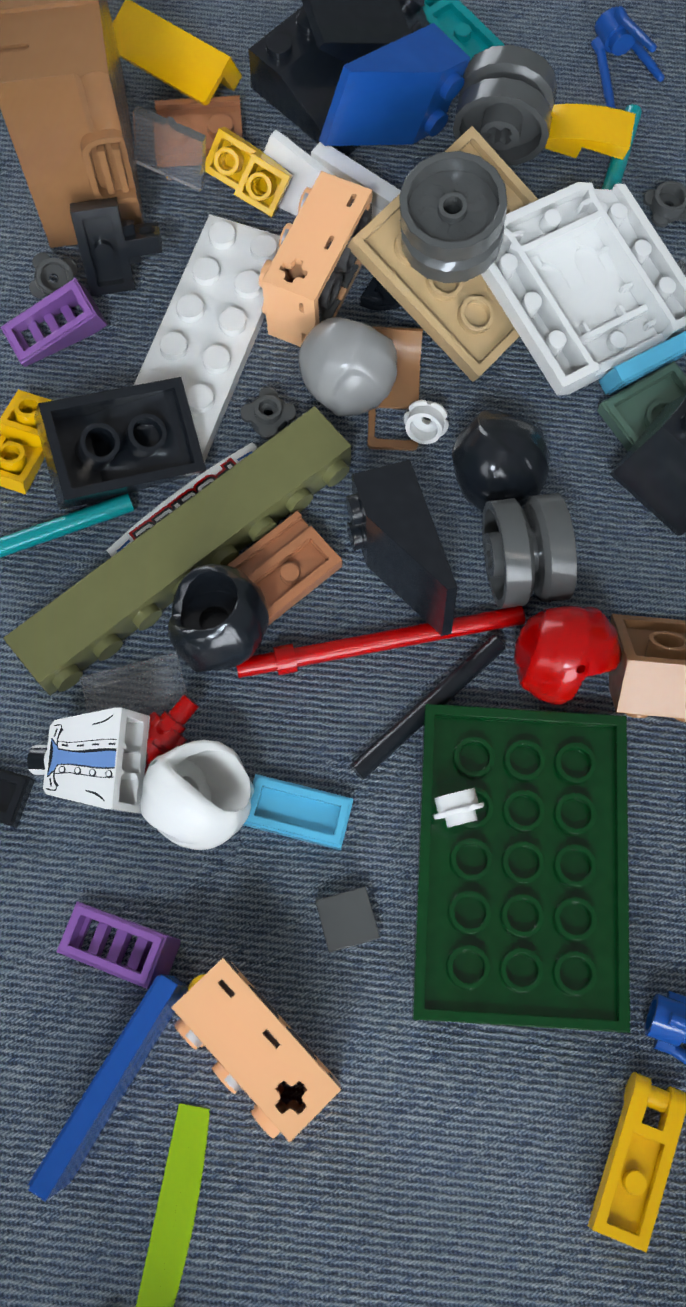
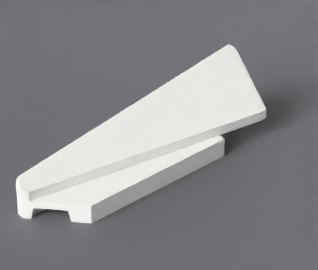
(323, 158)

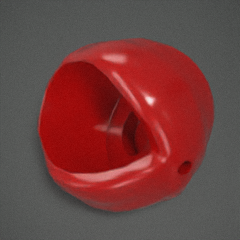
(564, 648)

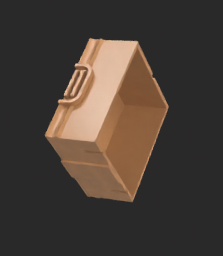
(67, 109)

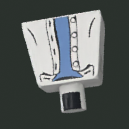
(95, 759)

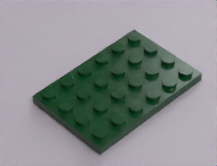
(531, 899)

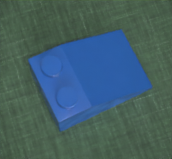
(396, 92)

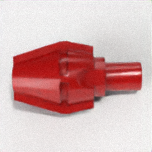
(167, 729)

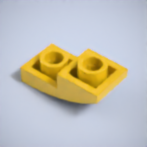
(590, 127)
(248, 171)
(20, 442)

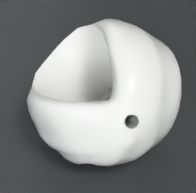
(197, 794)

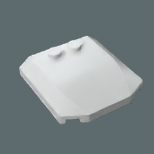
(586, 283)

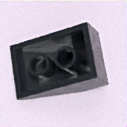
(361, 26)
(296, 75)
(118, 441)
(401, 541)

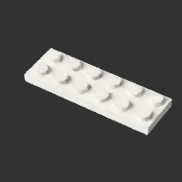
(212, 321)

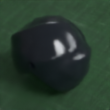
(500, 459)
(217, 618)

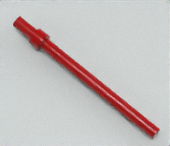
(287, 658)

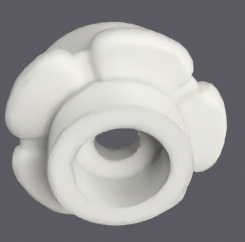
(424, 430)
(458, 807)

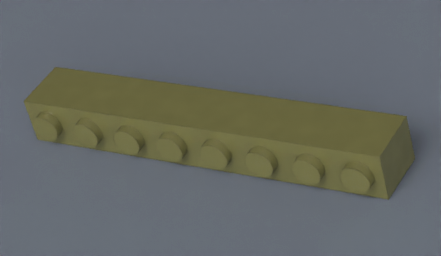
(207, 529)

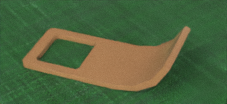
(407, 383)

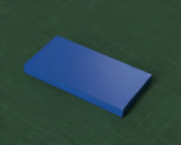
(107, 1087)

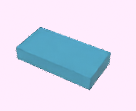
(644, 364)
(299, 812)

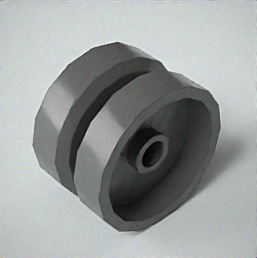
(508, 101)
(452, 216)
(529, 550)

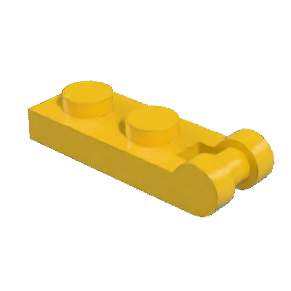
(638, 1163)

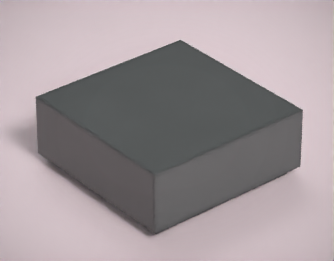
(347, 919)

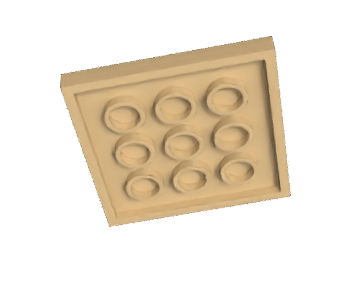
(459, 315)

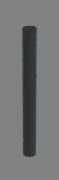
(440, 695)

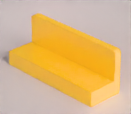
(172, 54)

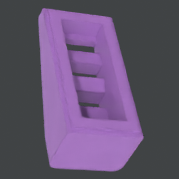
(58, 302)
(158, 960)

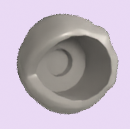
(348, 366)

